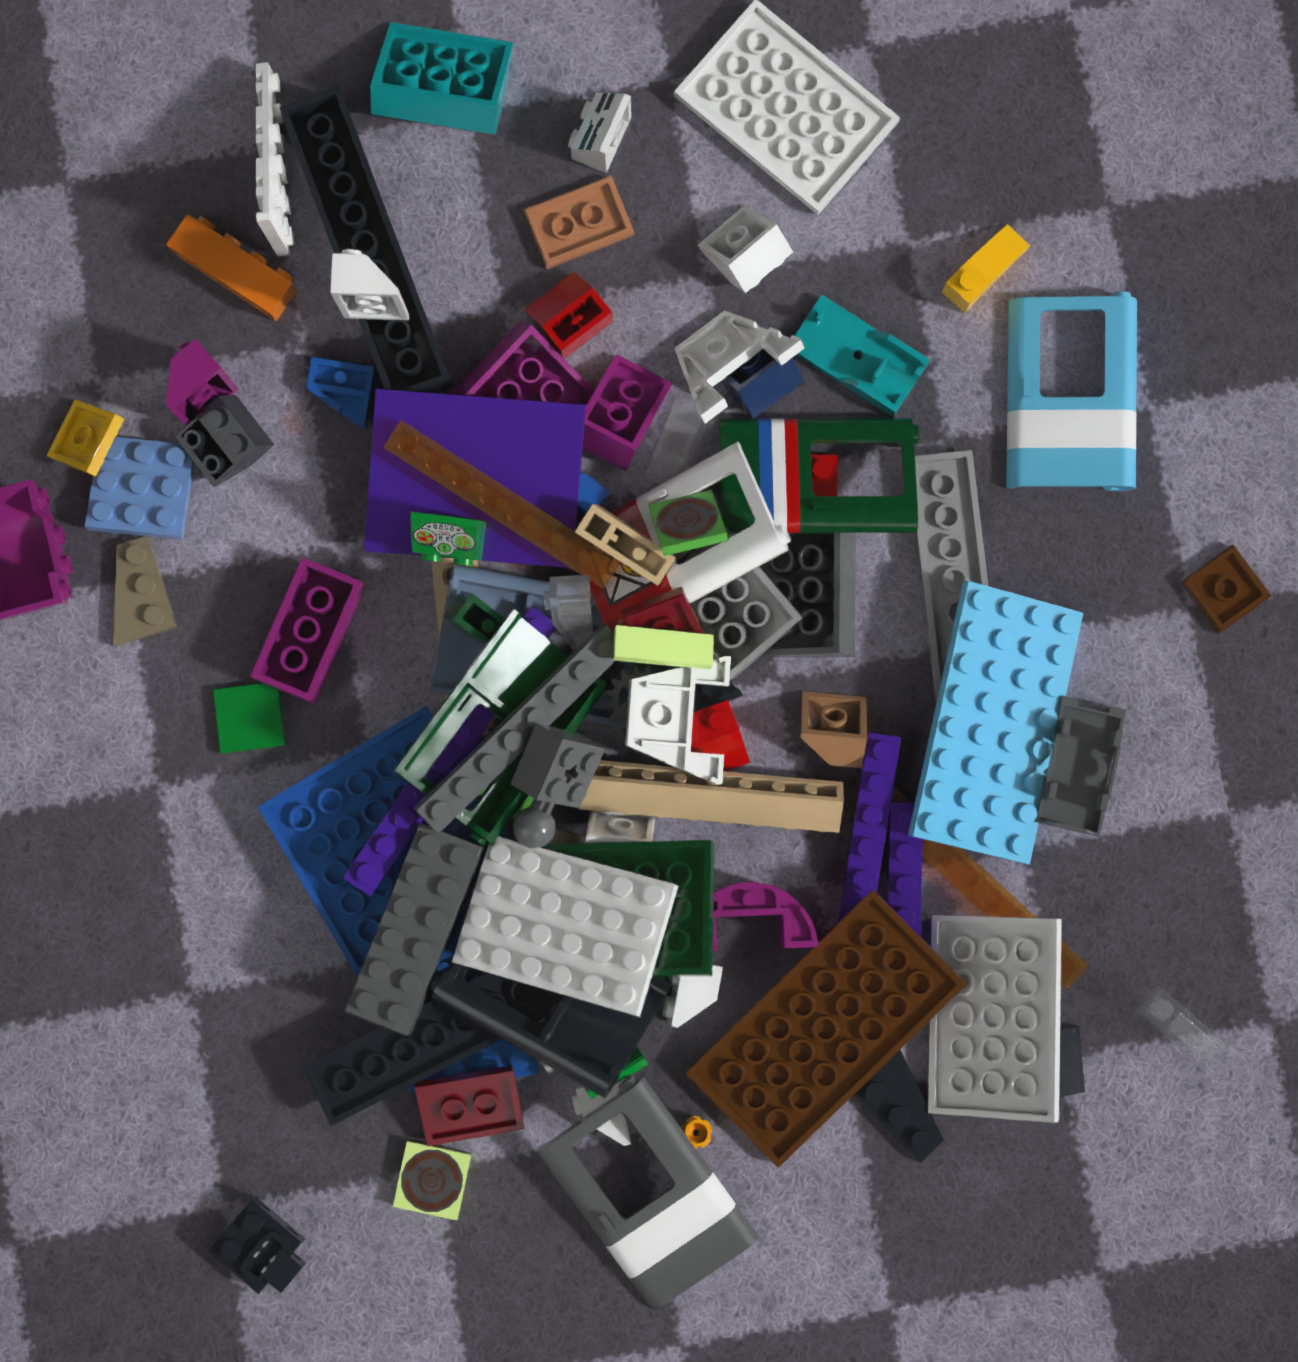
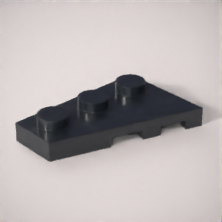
(901, 1107)

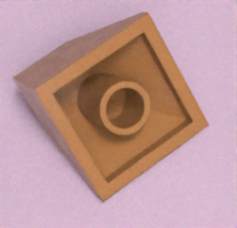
(835, 727)

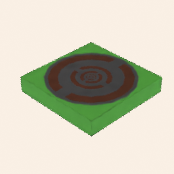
(687, 522)

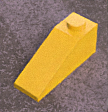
(984, 268)

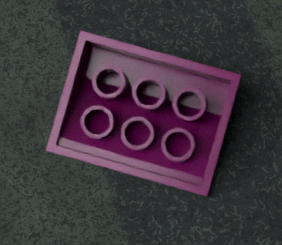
(525, 369)

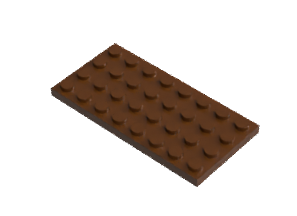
(825, 1028)

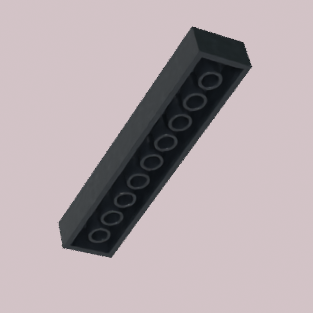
(359, 221)

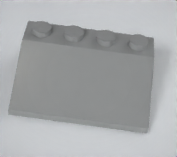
(742, 615)

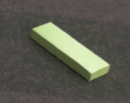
(663, 647)

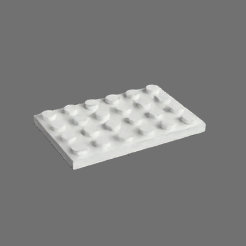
(786, 106)
(566, 925)
(1000, 1035)

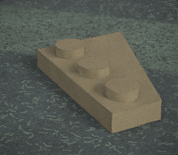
(139, 594)

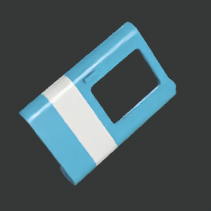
(1072, 437)

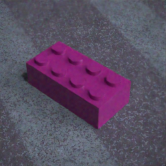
(308, 631)

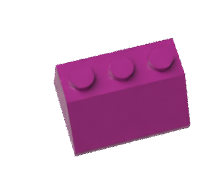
(195, 381)

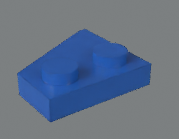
(343, 387)

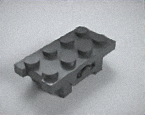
(1081, 767)

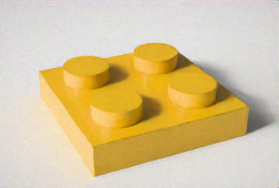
(85, 437)

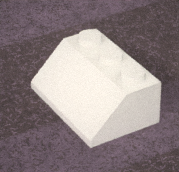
(364, 289)

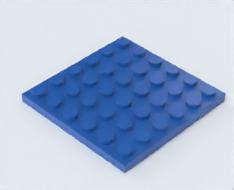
(330, 819)

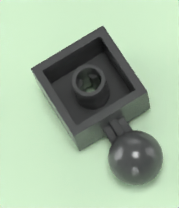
(552, 771)

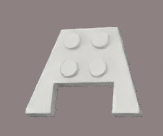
(721, 349)
(663, 717)

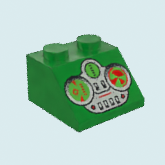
(448, 537)

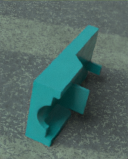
(887, 364)

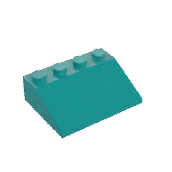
(441, 78)

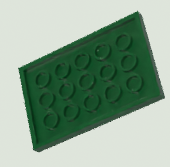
(690, 866)

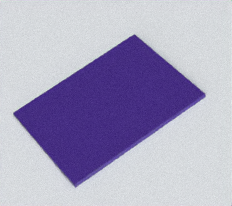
(516, 442)

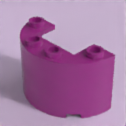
(31, 552)
(764, 899)

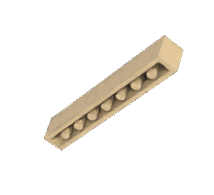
(738, 800)

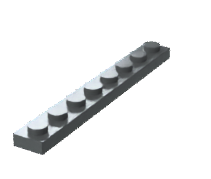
(513, 733)

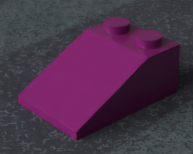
(622, 411)

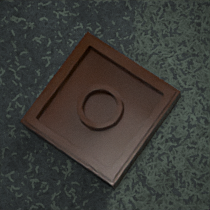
(1225, 589)

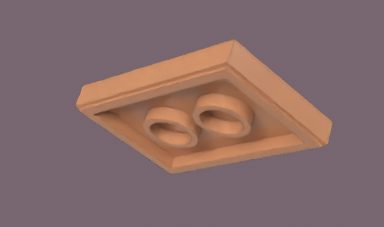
(579, 222)

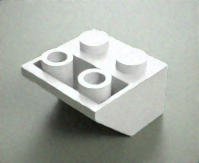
(691, 996)

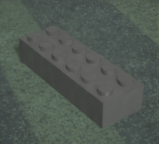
(415, 929)

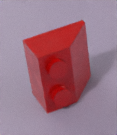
(718, 733)

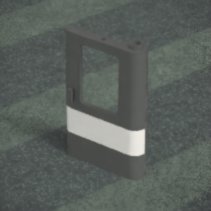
(678, 1233)

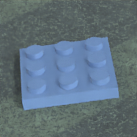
(141, 489)

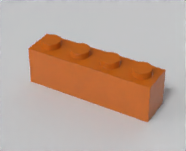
(232, 267)

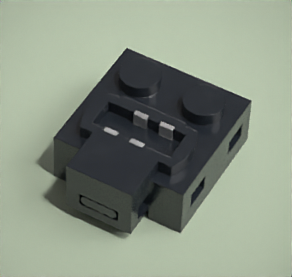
(260, 1248)

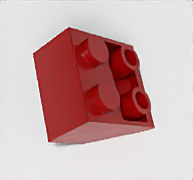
(570, 314)

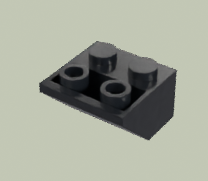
(224, 439)

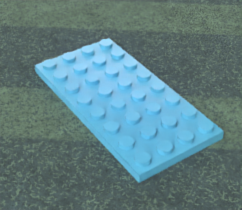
(995, 722)

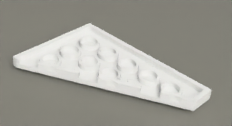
(270, 171)

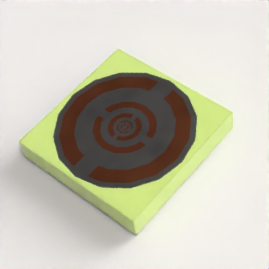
(432, 1180)

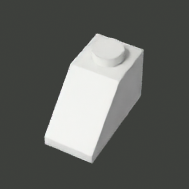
(614, 1128)

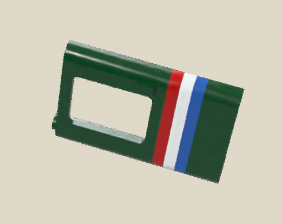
(783, 470)

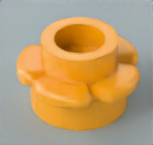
(702, 1126)

